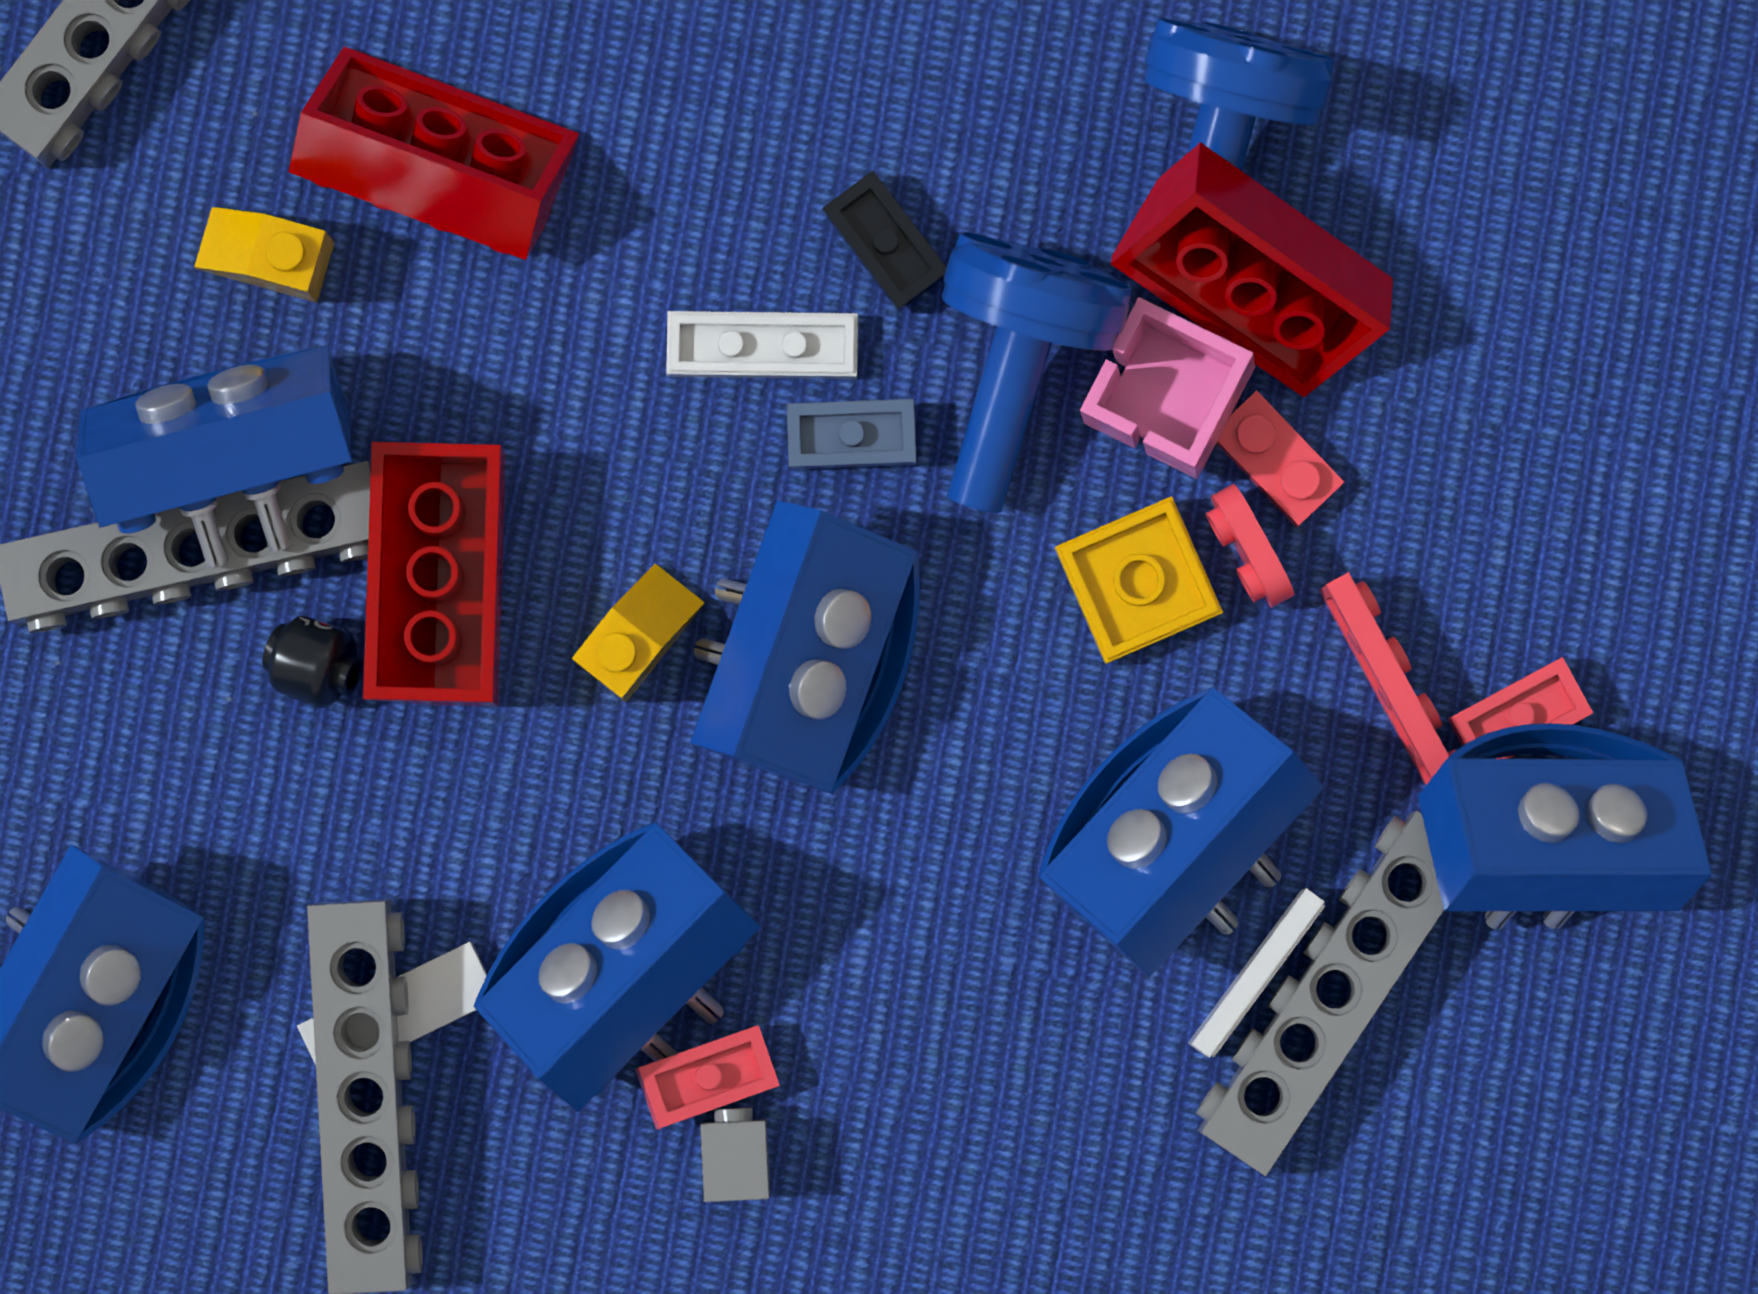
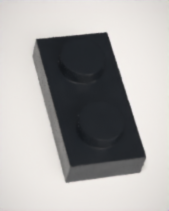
(885, 241)

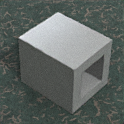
(735, 1156)

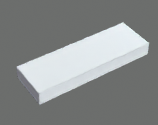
(762, 345)
(1257, 973)
(436, 996)

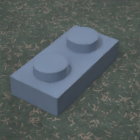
(851, 434)

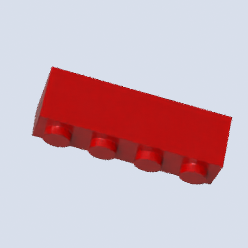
(432, 152)
(1255, 271)
(434, 573)

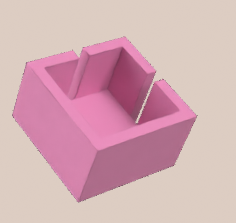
(1173, 390)

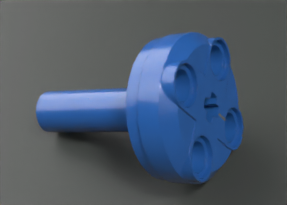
(1236, 81)
(1033, 302)

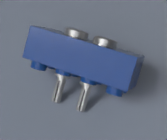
(216, 438)
(811, 649)
(1176, 826)
(1562, 831)
(612, 962)
(82, 990)

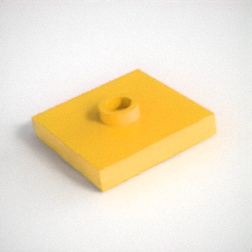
(1138, 580)

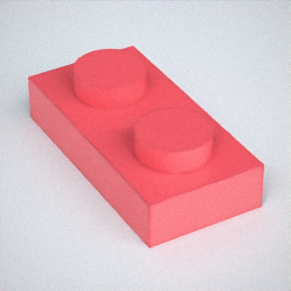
(1277, 459)
(1539, 698)
(707, 1077)

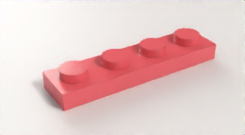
(1385, 669)

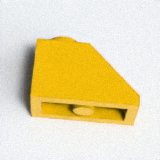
(265, 252)
(638, 632)

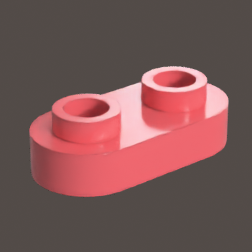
(1236, 524)

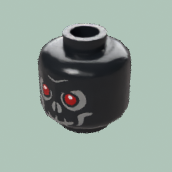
(312, 661)

